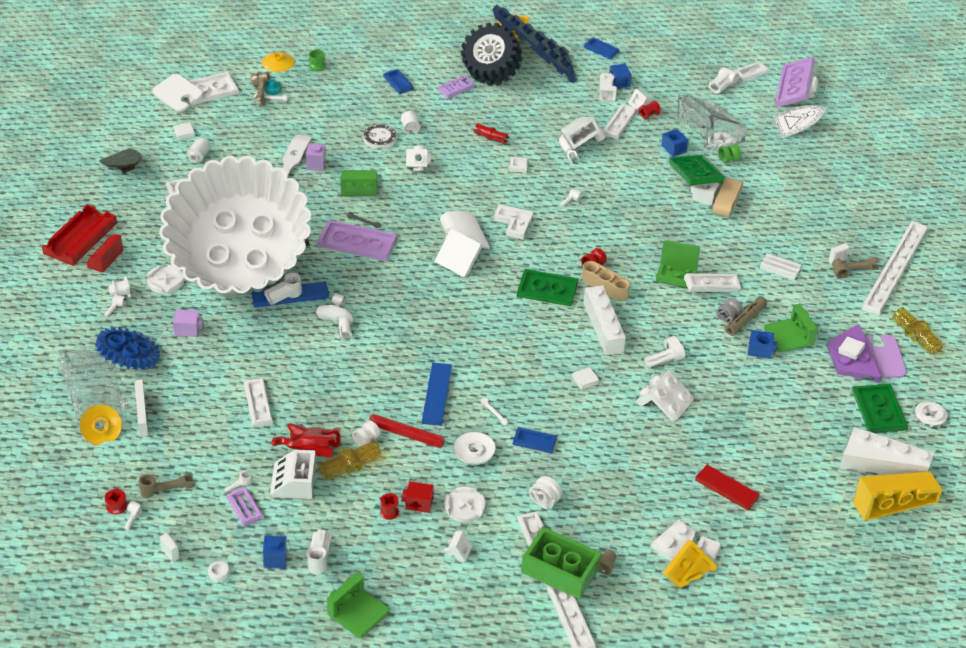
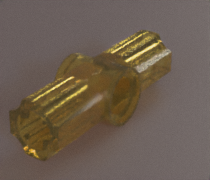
(917, 330)
(349, 460)

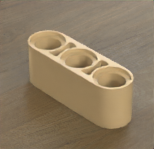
(727, 197)
(614, 284)

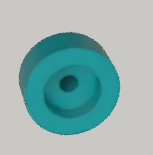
(272, 87)

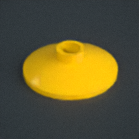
(278, 62)
(111, 422)

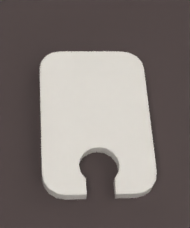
(174, 90)

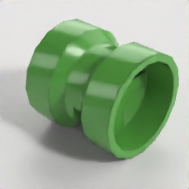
(317, 60)
(729, 153)

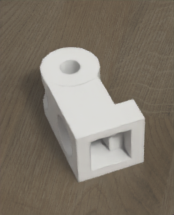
(607, 91)

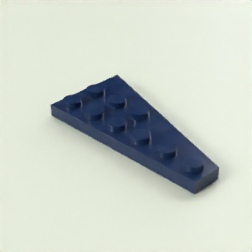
(540, 44)

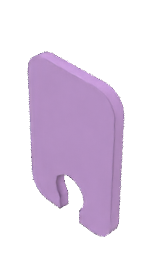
(887, 357)

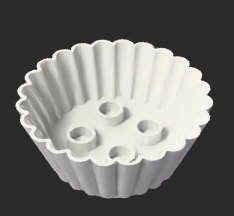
(235, 225)

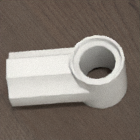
(724, 79)
(290, 287)
(318, 552)

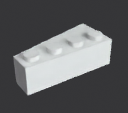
(883, 455)

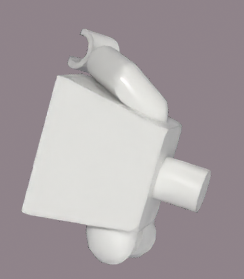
(578, 133)

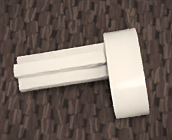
(673, 351)

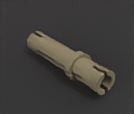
(751, 311)

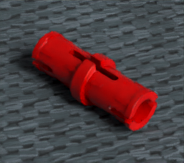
(491, 133)

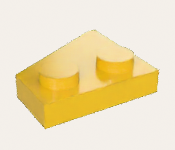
(688, 565)

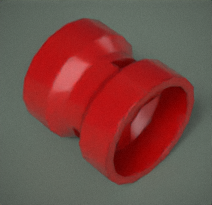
(596, 255)

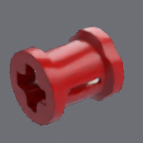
(649, 110)
(389, 506)

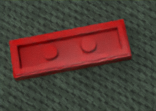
(727, 487)

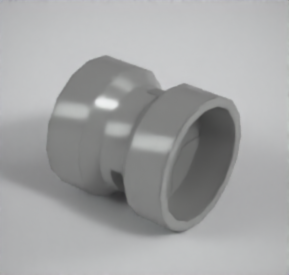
(729, 310)

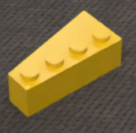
(895, 493)

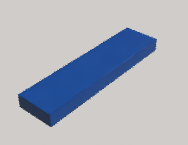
(310, 292)
(436, 394)

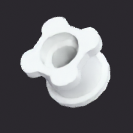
(120, 288)

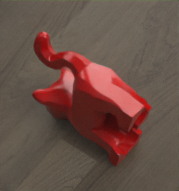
(310, 439)

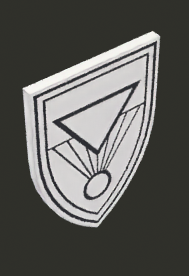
(798, 119)

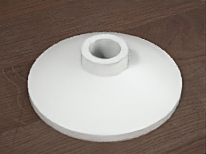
(476, 442)

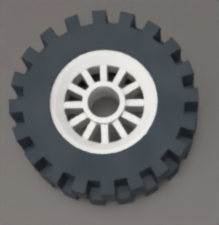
(500, 62)

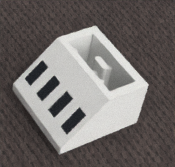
(294, 475)

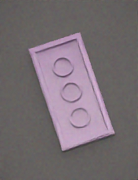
(795, 82)
(357, 240)

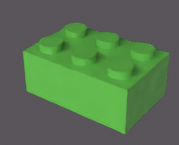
(561, 562)

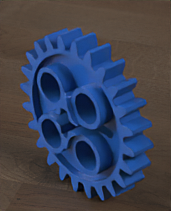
(127, 348)

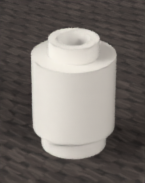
(198, 150)

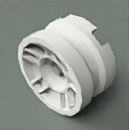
(545, 492)

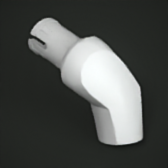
(339, 316)

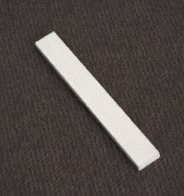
(894, 268)
(564, 604)

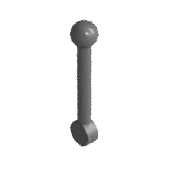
(376, 224)

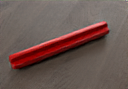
(408, 431)

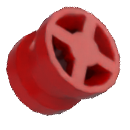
(115, 501)

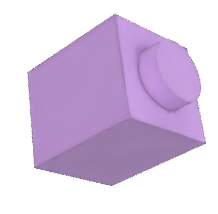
(315, 157)
(187, 323)

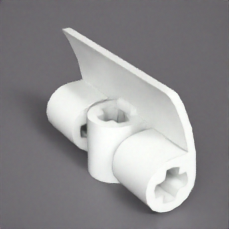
(464, 223)

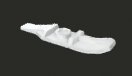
(297, 147)

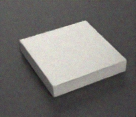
(458, 253)

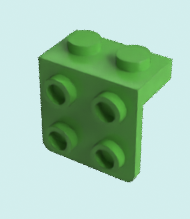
(359, 183)
(677, 261)
(793, 332)
(355, 607)

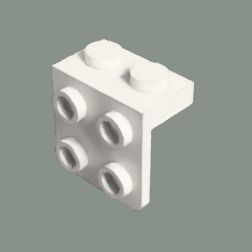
(667, 394)

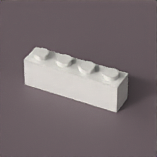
(604, 320)

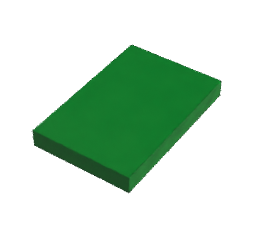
(547, 287)
(879, 408)

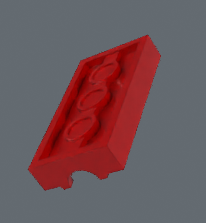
(79, 235)

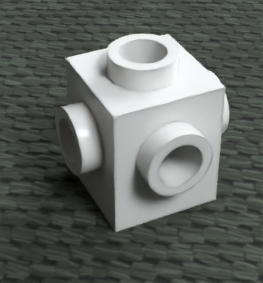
(411, 161)

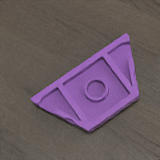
(846, 366)

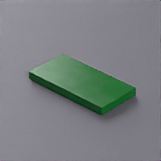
(696, 170)

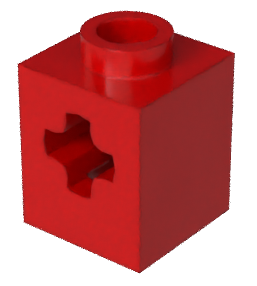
(418, 497)

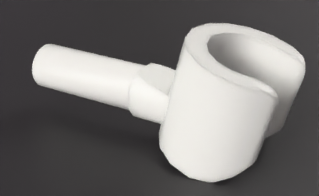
(574, 194)
(338, 300)
(116, 301)
(243, 481)
(135, 510)

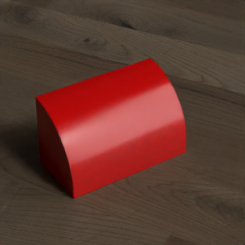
(106, 253)

